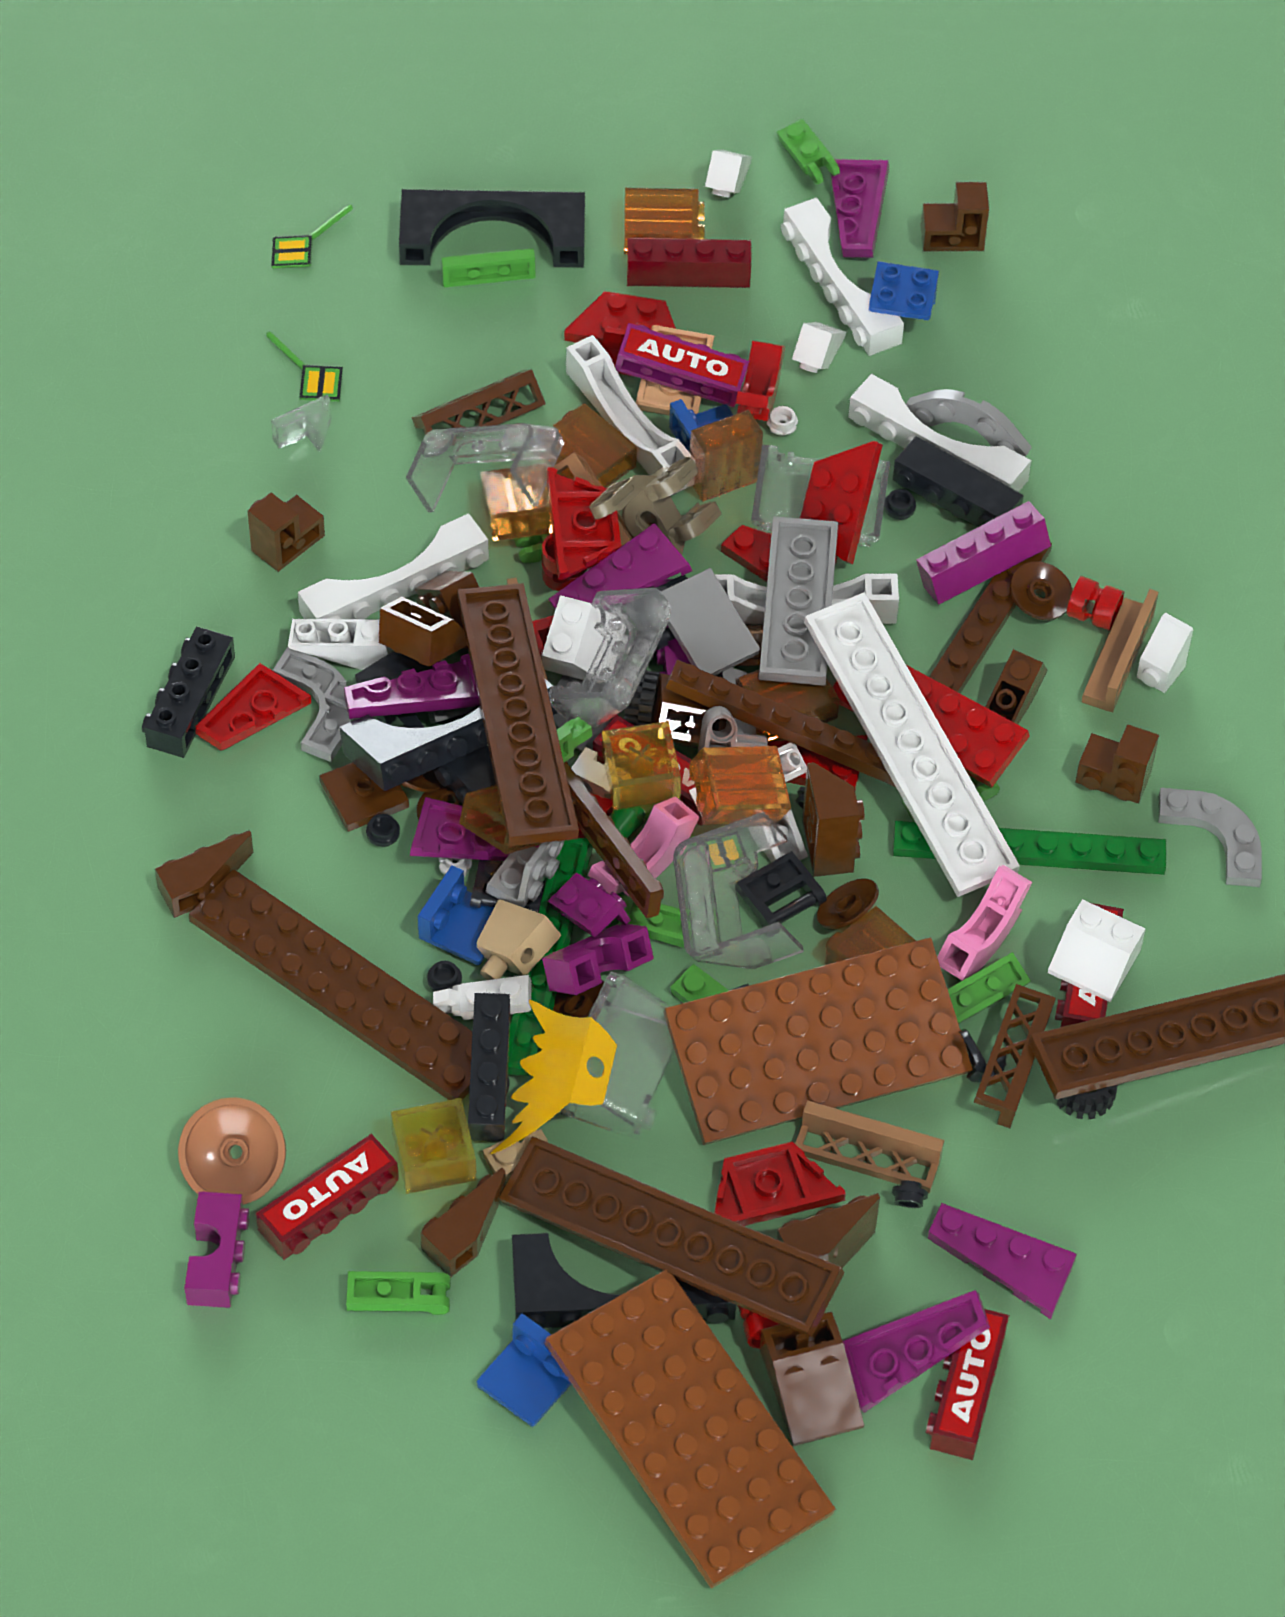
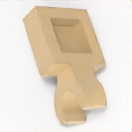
(510, 1156)

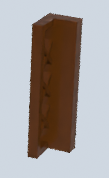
(484, 395)
(1024, 1061)

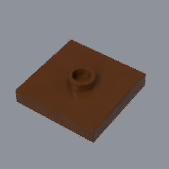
(359, 797)

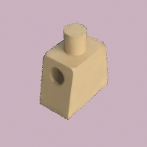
(514, 940)

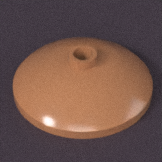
(207, 1146)

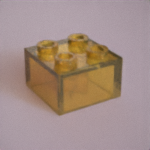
(641, 765)
(433, 1145)

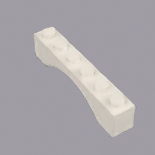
(809, 232)
(599, 381)
(884, 412)
(455, 548)
(880, 589)

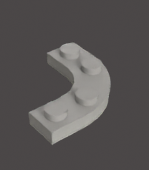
(952, 406)
(327, 688)
(1225, 821)

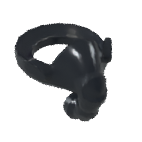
(977, 1059)

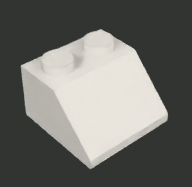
(572, 638)
(1096, 950)

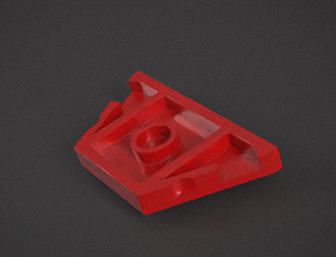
(616, 311)
(841, 493)
(577, 535)
(772, 1185)

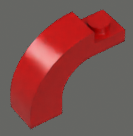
(761, 380)

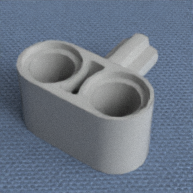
(728, 736)

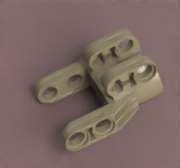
(649, 501)

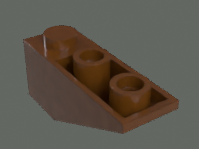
(1017, 686)
(194, 876)
(460, 1232)

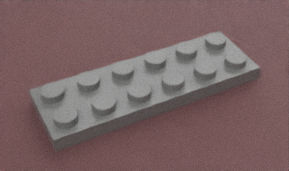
(797, 586)

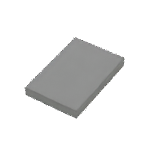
(708, 624)

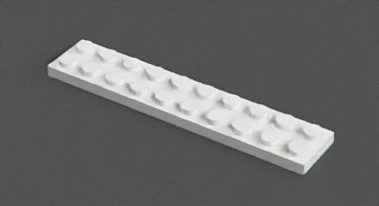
(911, 743)

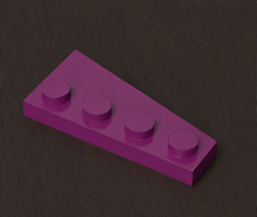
(859, 203)
(635, 565)
(412, 692)
(443, 837)
(1018, 1261)
(906, 1348)

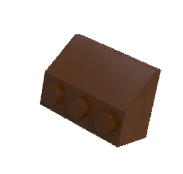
(831, 822)

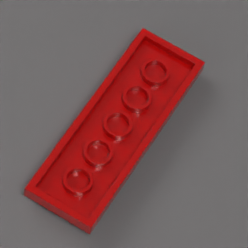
(977, 734)

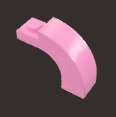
(664, 830)
(982, 935)

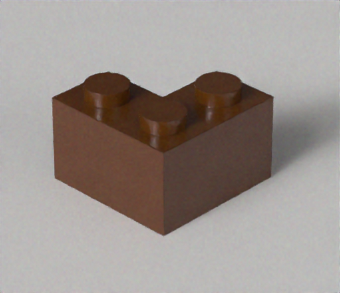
(957, 224)
(283, 529)
(442, 593)
(1119, 766)

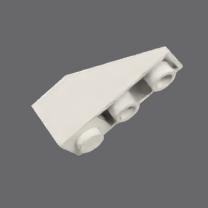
(339, 640)

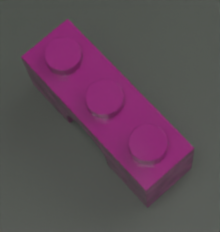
(580, 964)
(213, 1277)

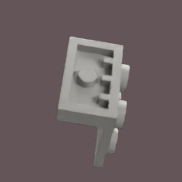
(523, 873)

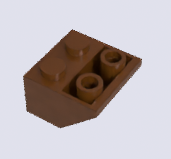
(419, 631)
(683, 715)

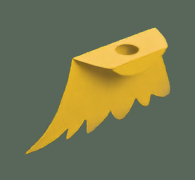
(561, 1070)

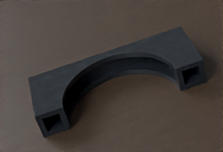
(433, 214)
(399, 754)
(461, 775)
(556, 1300)

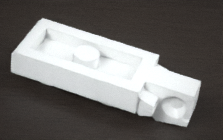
(461, 997)

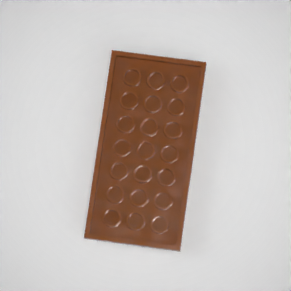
(818, 1038)
(689, 1427)

